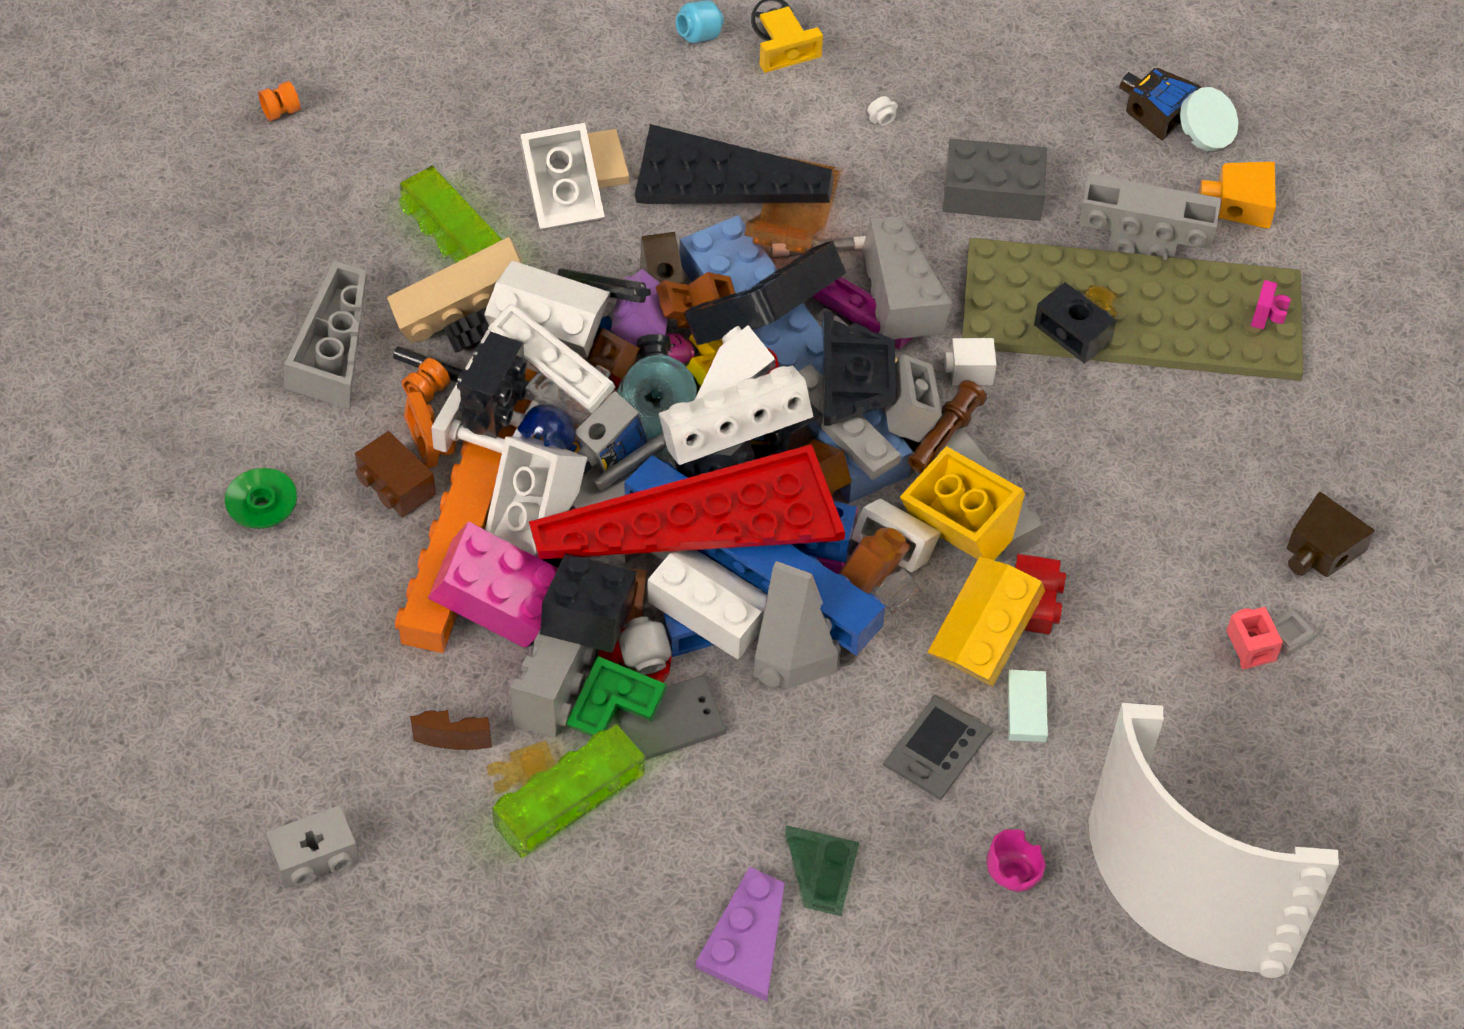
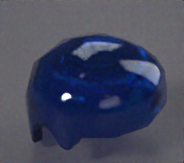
(549, 422)

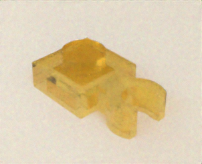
(523, 765)

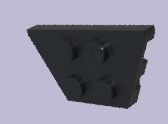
(856, 370)

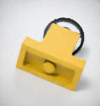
(787, 40)

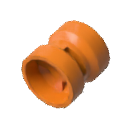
(279, 101)
(428, 379)

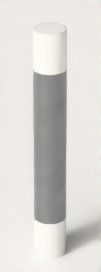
(841, 244)

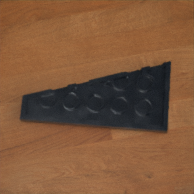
(708, 171)

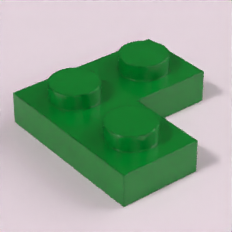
(612, 688)

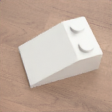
(562, 176)
(737, 359)
(532, 485)

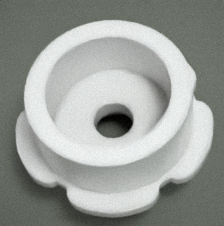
(882, 111)

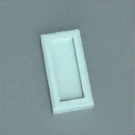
(1027, 706)

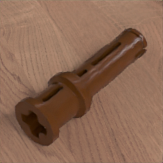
(955, 415)

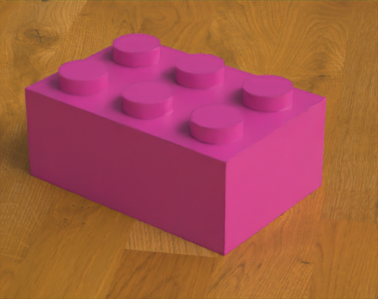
(493, 584)

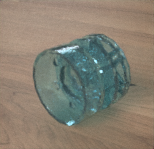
(663, 378)

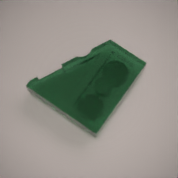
(822, 868)

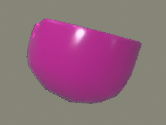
(1015, 861)

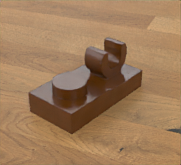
(613, 353)

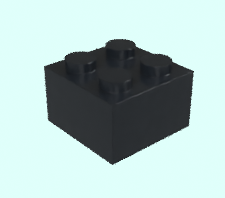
(588, 603)

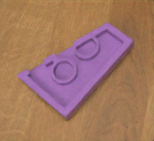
(746, 935)

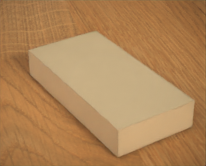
(608, 158)

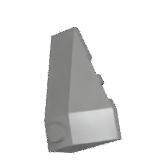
(794, 634)

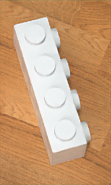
(735, 414)

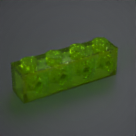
(568, 790)

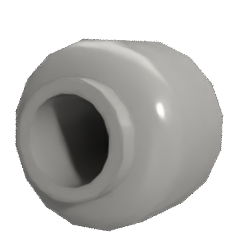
(645, 646)

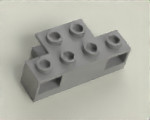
(1148, 216)

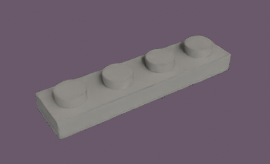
(853, 435)

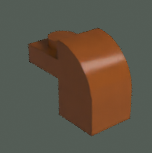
(679, 297)

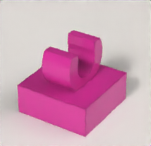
(1268, 306)

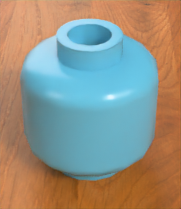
(699, 21)

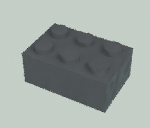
(995, 179)

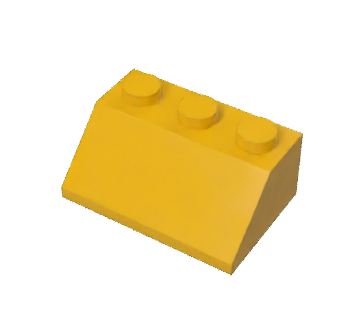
(966, 504)
(987, 619)

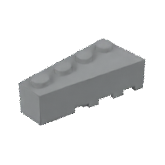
(903, 283)
(327, 344)
(548, 684)

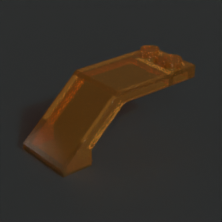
(793, 223)

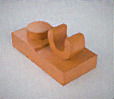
(419, 421)

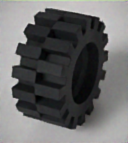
(467, 330)

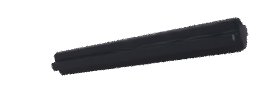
(618, 287)

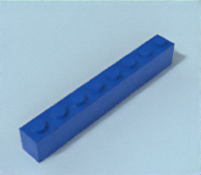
(852, 612)

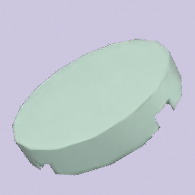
(1209, 119)

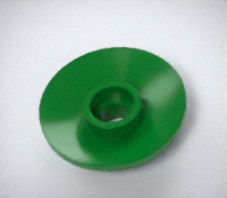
(257, 487)

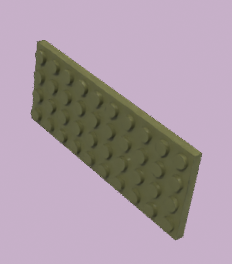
(1167, 310)

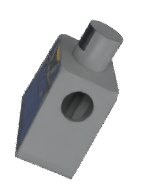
(610, 433)

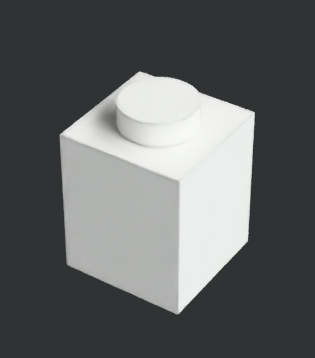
(971, 360)

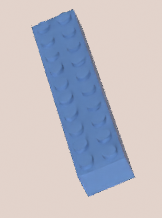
(793, 337)

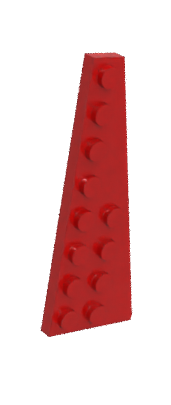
(737, 506)

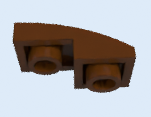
(435, 730)

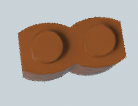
(875, 558)

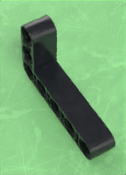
(769, 297)

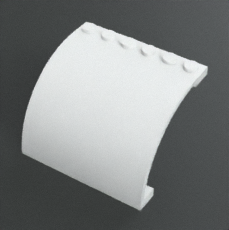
(1189, 881)

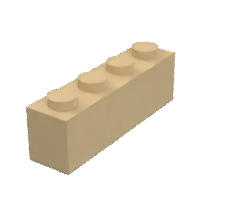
(451, 292)

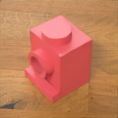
(1254, 637)

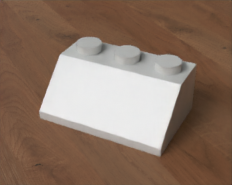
(557, 303)
(708, 600)

